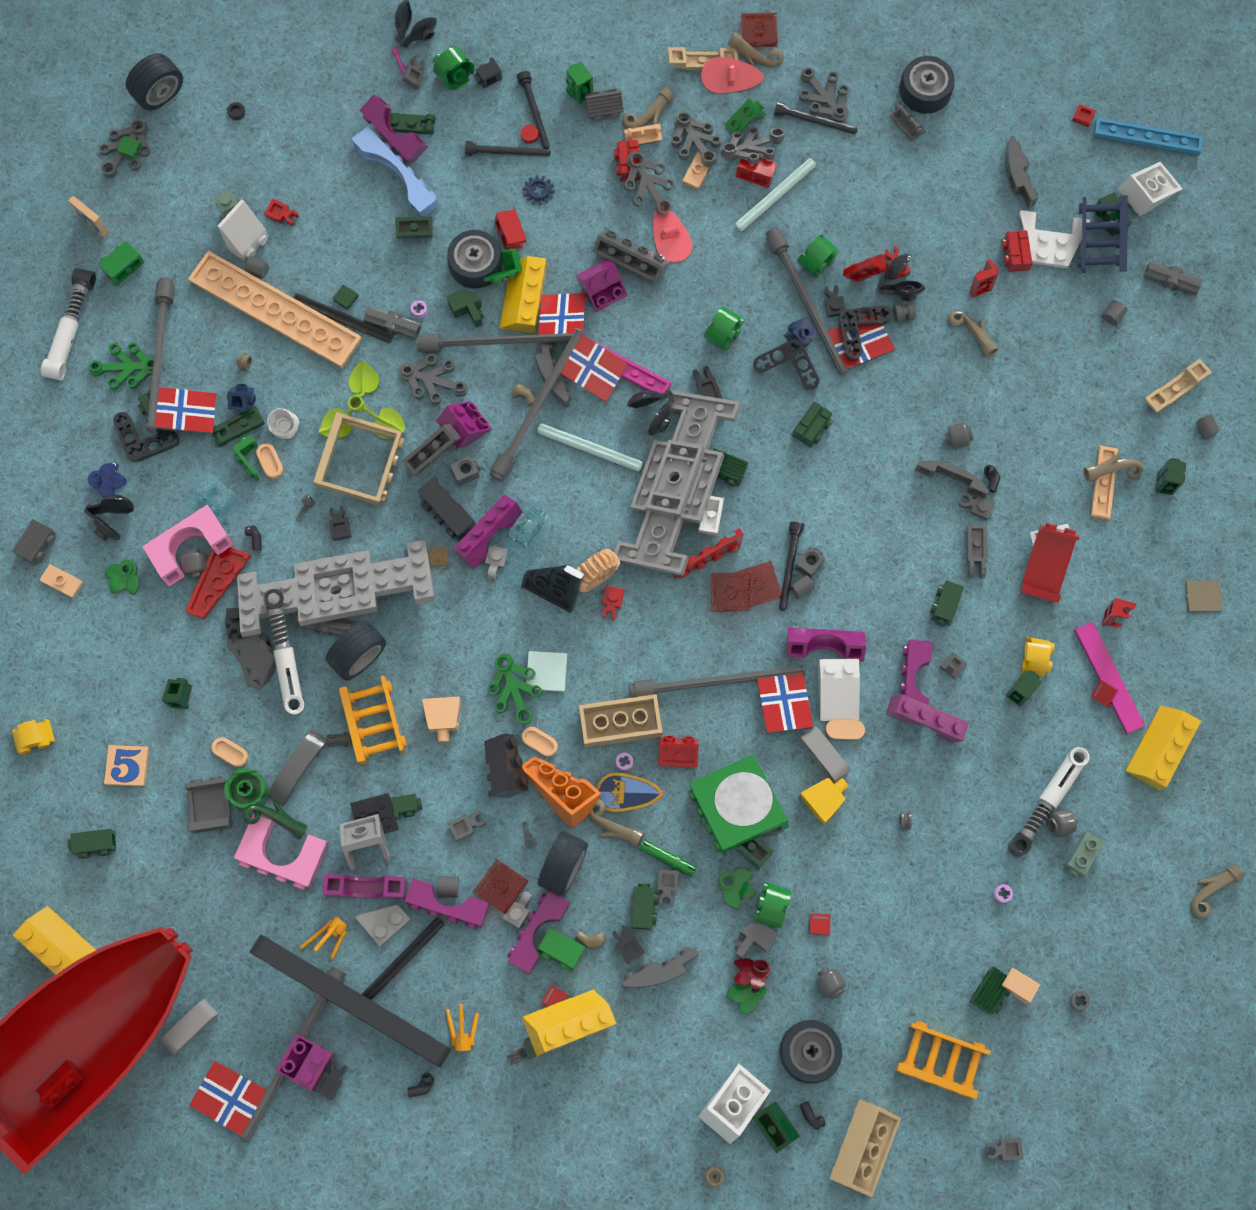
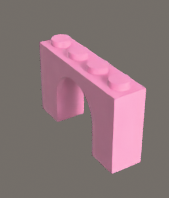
(164, 547)
(301, 872)

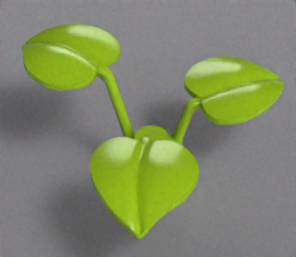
(363, 380)

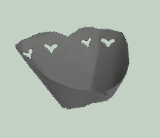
(255, 656)

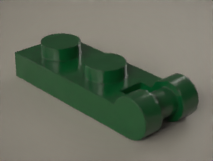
(412, 123)
(237, 426)

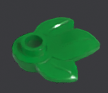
(120, 579)
(739, 887)
(746, 997)

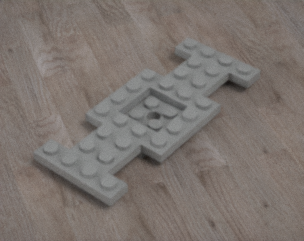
(666, 500)
(358, 589)

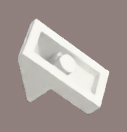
(712, 516)

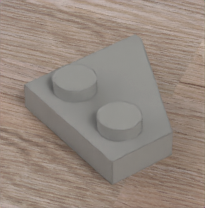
(383, 923)

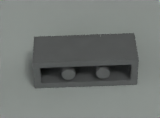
(431, 449)

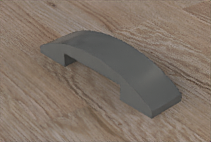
(957, 473)
(296, 767)

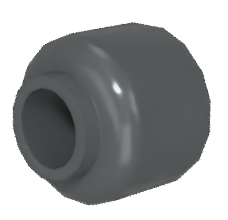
(959, 435)
(194, 562)
(1062, 823)
(830, 983)

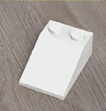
(1149, 188)
(242, 231)
(839, 689)
(734, 1104)

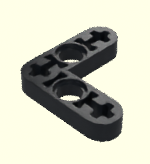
(855, 322)
(787, 355)
(137, 444)

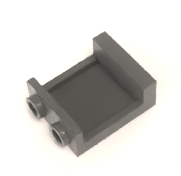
(208, 805)

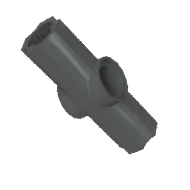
(1173, 278)
(392, 322)
(334, 627)

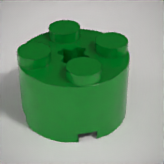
(453, 67)
(818, 256)
(724, 328)
(239, 782)
(772, 905)

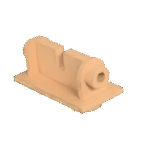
(644, 134)

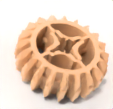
(598, 569)

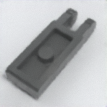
(976, 548)

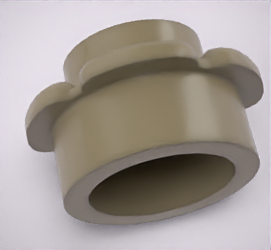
(243, 360)
(714, 1170)

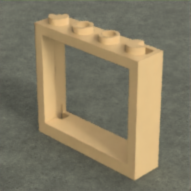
(342, 419)

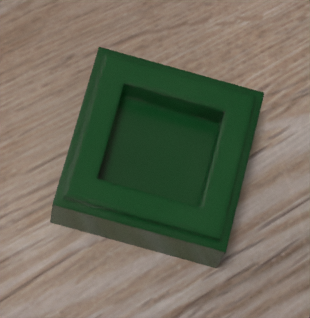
(345, 297)

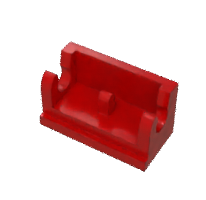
(758, 174)
(510, 229)
(1117, 608)

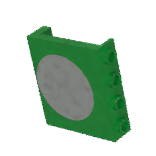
(737, 804)

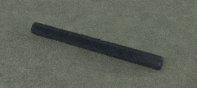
(346, 319)
(396, 966)

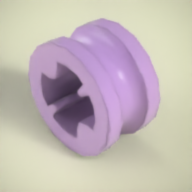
(423, 313)
(622, 756)
(1006, 888)

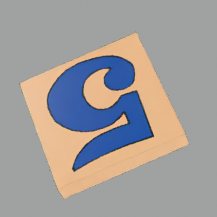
(88, 216)
(126, 765)

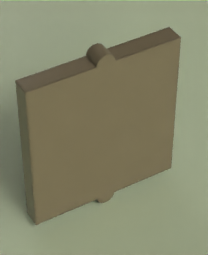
(1204, 596)

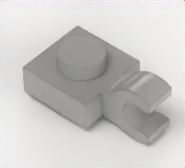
(495, 559)
(518, 911)

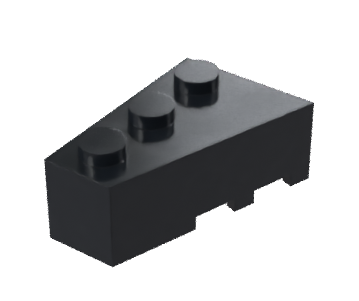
(445, 509)
(505, 767)

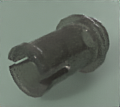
(339, 739)

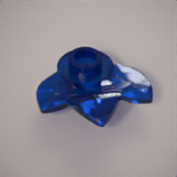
(109, 479)

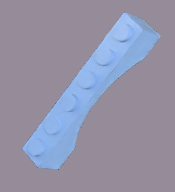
(371, 147)

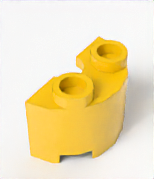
(1037, 656)
(31, 735)

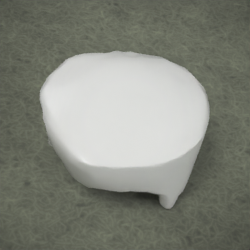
(283, 423)

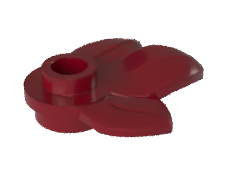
(752, 972)

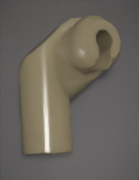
(519, 389)
(591, 941)

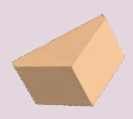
(1020, 986)

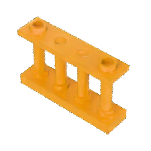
(353, 716)
(927, 1073)

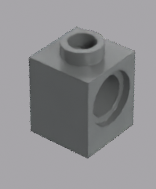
(463, 478)
(806, 569)

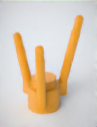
(334, 927)
(462, 1041)

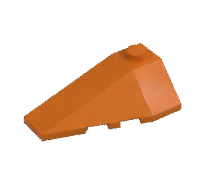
(566, 795)

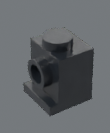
(488, 74)

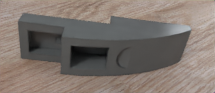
(1016, 168)
(545, 366)
(654, 975)

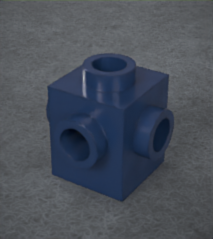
(801, 330)
(241, 398)

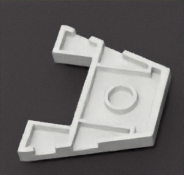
(1051, 247)

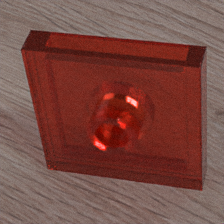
(759, 29)
(763, 583)
(730, 592)
(501, 886)

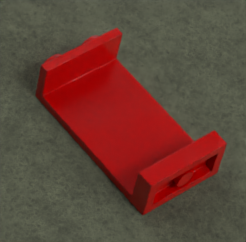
(1049, 562)

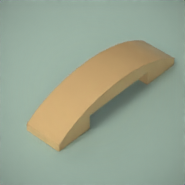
(696, 60)
(1178, 386)

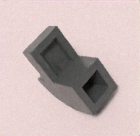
(755, 933)

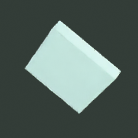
(549, 670)

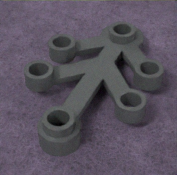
(825, 96)
(133, 133)
(731, 150)
(708, 157)
(647, 181)
(430, 378)

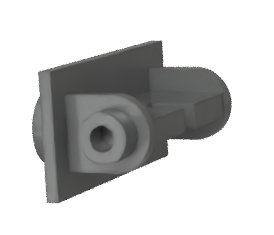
(907, 122)

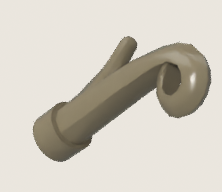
(751, 53)
(653, 111)
(979, 332)
(1093, 472)
(615, 830)
(1215, 883)

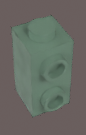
(226, 202)
(1083, 855)

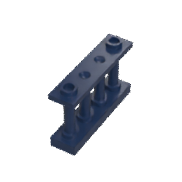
(1120, 242)

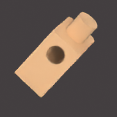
(442, 716)

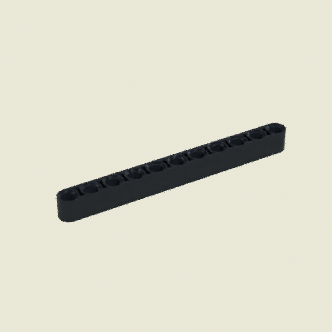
(350, 1000)

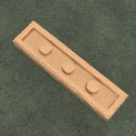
(1103, 487)

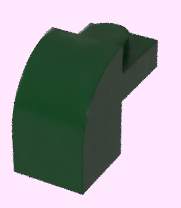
(466, 302)

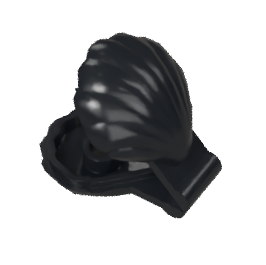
(422, 29)
(906, 289)
(649, 397)
(109, 504)

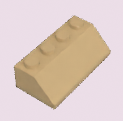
(865, 1148)

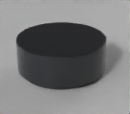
(236, 111)

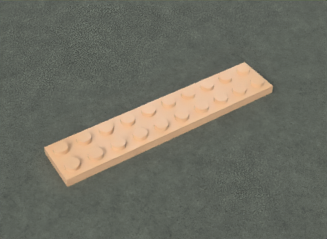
(275, 309)

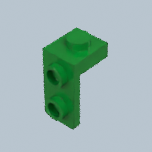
(744, 115)
(511, 264)
(243, 447)

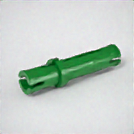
(668, 858)

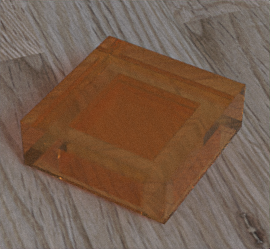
(438, 556)

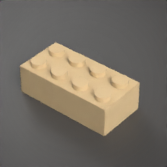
(620, 721)

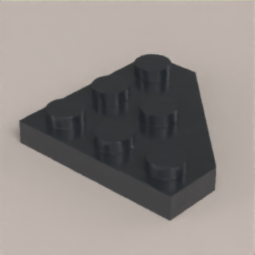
(555, 584)

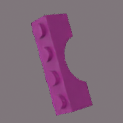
(378, 113)
(473, 546)
(805, 640)
(917, 655)
(913, 711)
(364, 887)
(422, 896)
(551, 909)

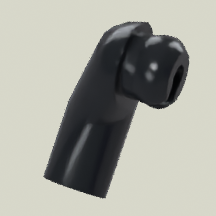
(993, 477)
(256, 537)
(424, 1086)
(809, 1116)

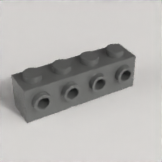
(631, 256)

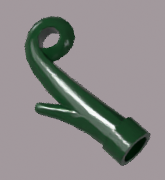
(280, 817)

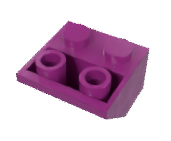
(602, 284)
(466, 421)
(304, 1062)

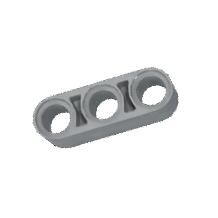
(825, 753)
(185, 1030)

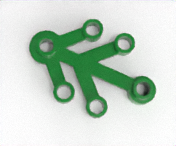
(127, 367)
(513, 686)

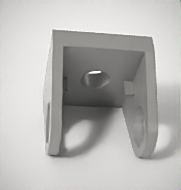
(362, 834)

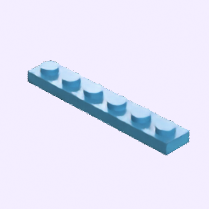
(1148, 136)

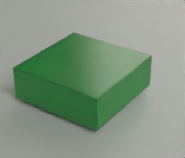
(129, 147)

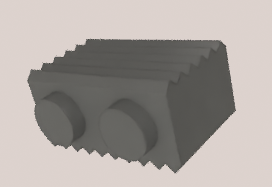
(604, 103)
(34, 542)

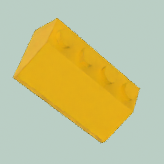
(524, 296)
(1163, 747)
(52, 940)
(568, 1021)

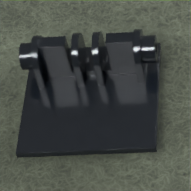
(377, 805)

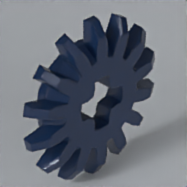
(542, 184)

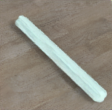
(775, 194)
(590, 447)

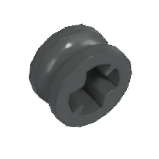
(905, 820)
(1080, 1007)
(516, 1056)

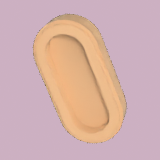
(269, 461)
(845, 729)
(539, 741)
(230, 752)

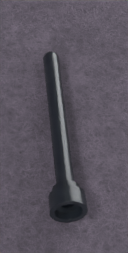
(524, 79)
(782, 110)
(471, 148)
(796, 530)

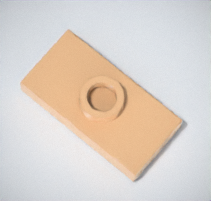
(696, 173)
(61, 581)

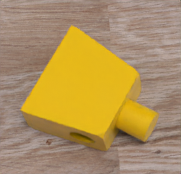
(825, 798)

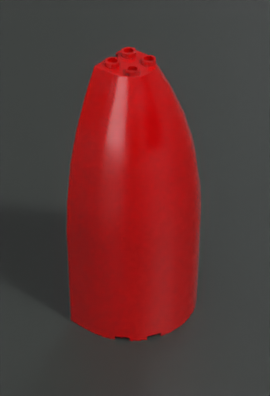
(97, 1017)

